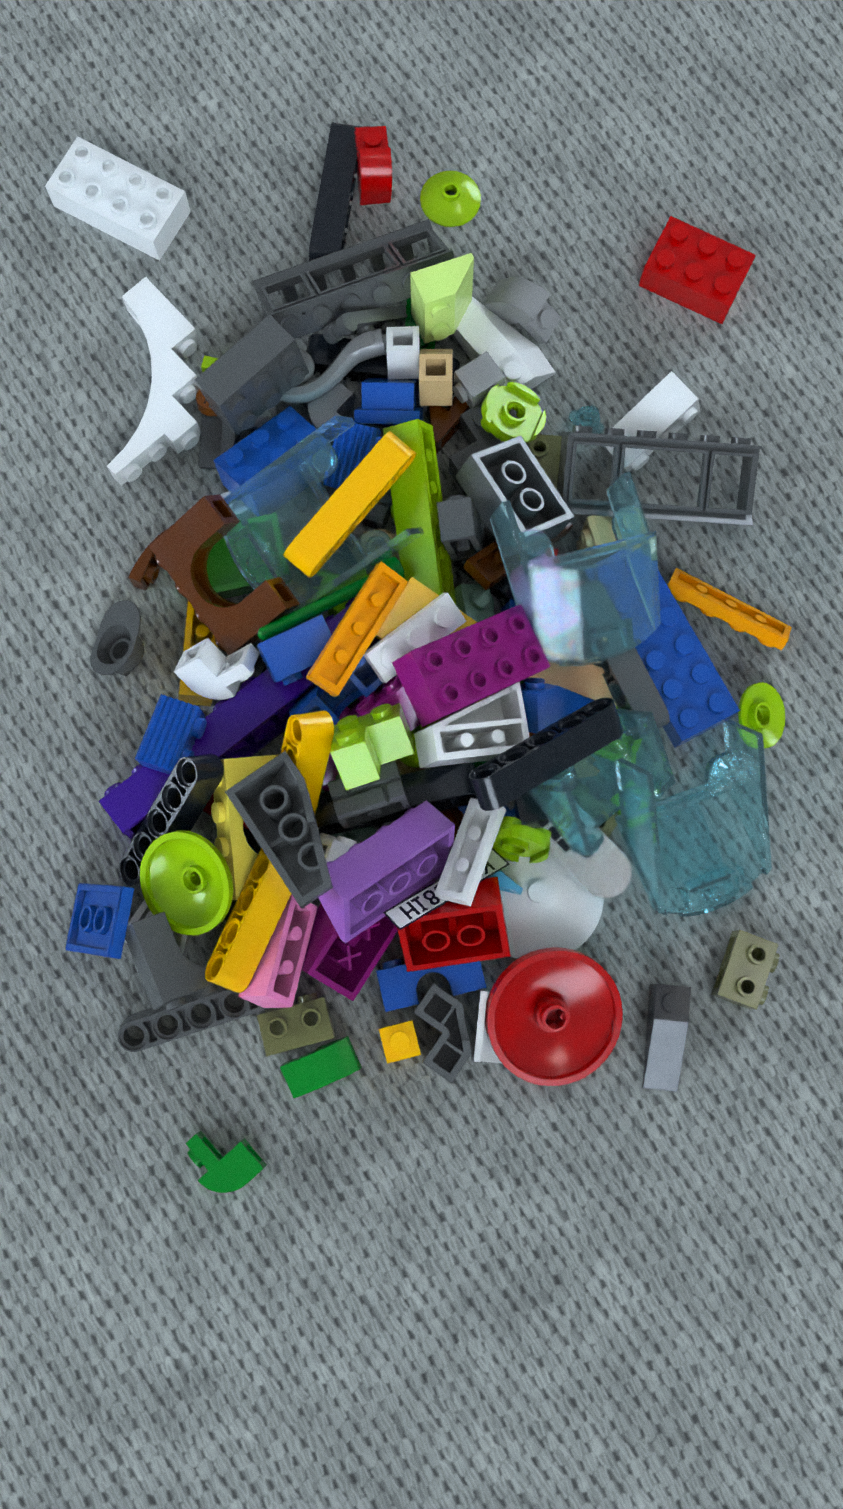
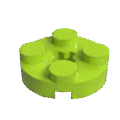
(501, 424)
(521, 840)

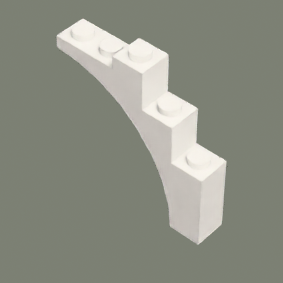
(173, 383)

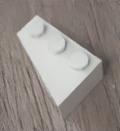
(662, 410)
(475, 732)

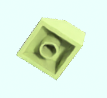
(441, 296)

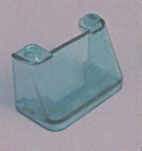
(588, 791)

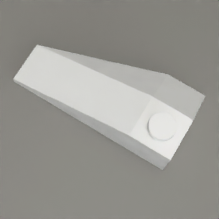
(512, 352)

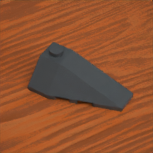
(282, 820)

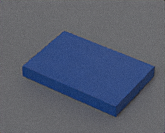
(100, 920)

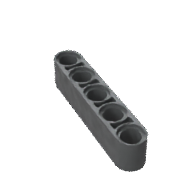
(633, 686)
(187, 1020)

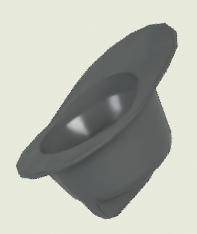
(117, 642)

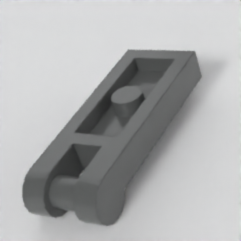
(363, 321)

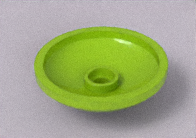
(173, 886)

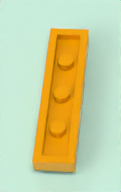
(729, 609)
(357, 629)

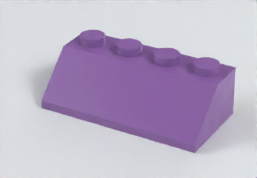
(387, 869)

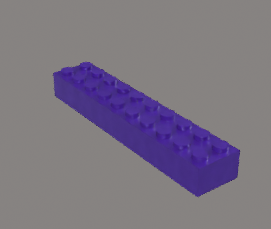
(233, 730)

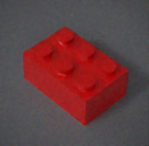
(696, 269)
(458, 932)

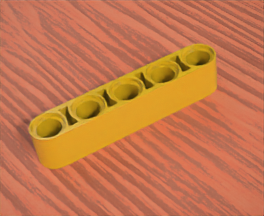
(349, 504)
(309, 745)
(248, 927)

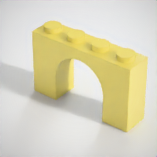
(229, 823)

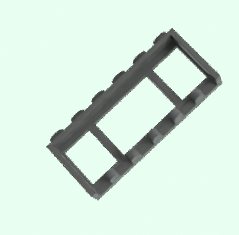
(365, 293)
(678, 442)

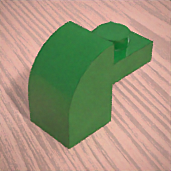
(226, 1172)

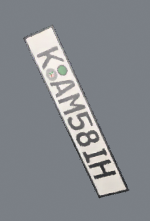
(426, 901)

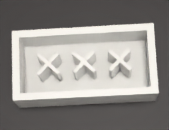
(118, 198)

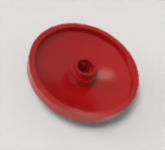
(553, 1016)

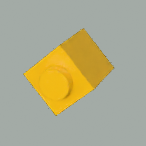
(399, 1041)

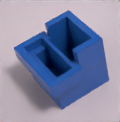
(388, 402)

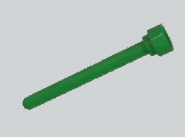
(322, 604)

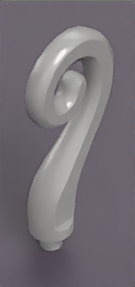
(361, 348)

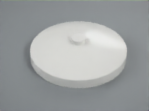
(550, 910)

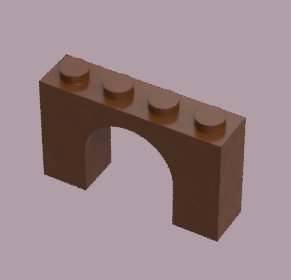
(184, 555)

